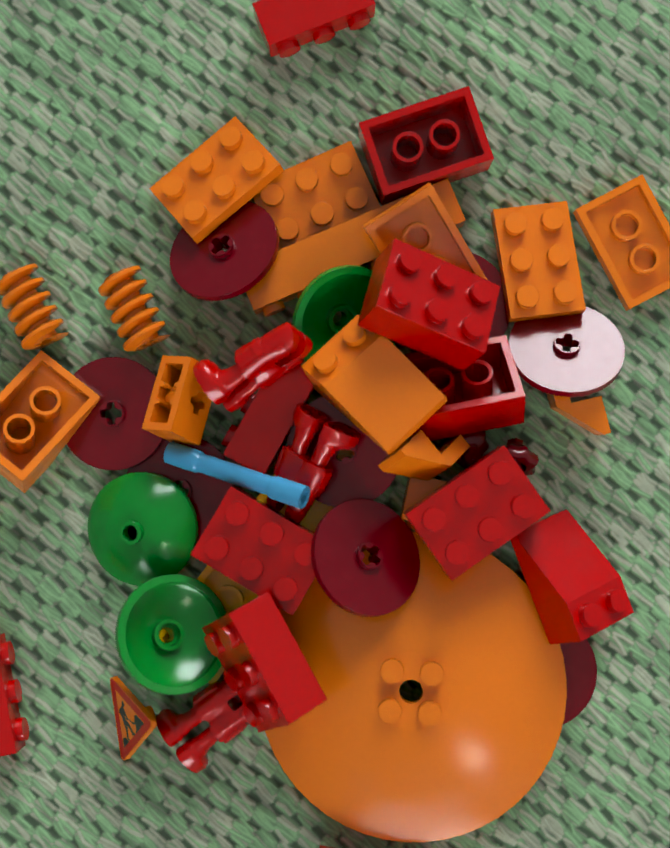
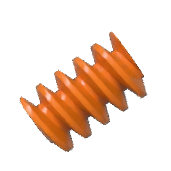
(28, 308)
(131, 309)

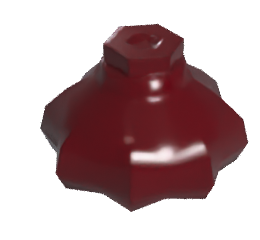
(477, 448)
(523, 456)

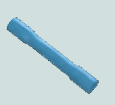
(272, 486)

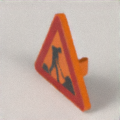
(132, 718)

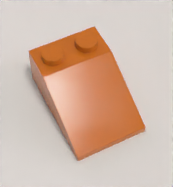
(373, 385)
(39, 418)

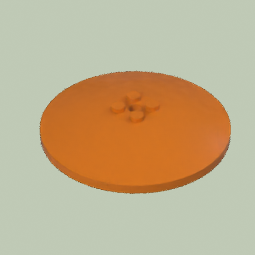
(459, 749)

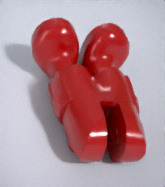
(256, 366)
(295, 461)
(213, 704)

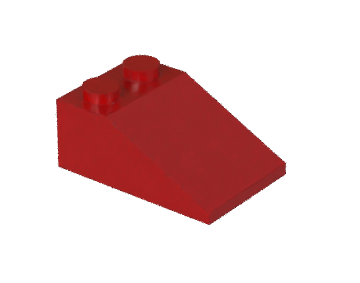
(569, 579)

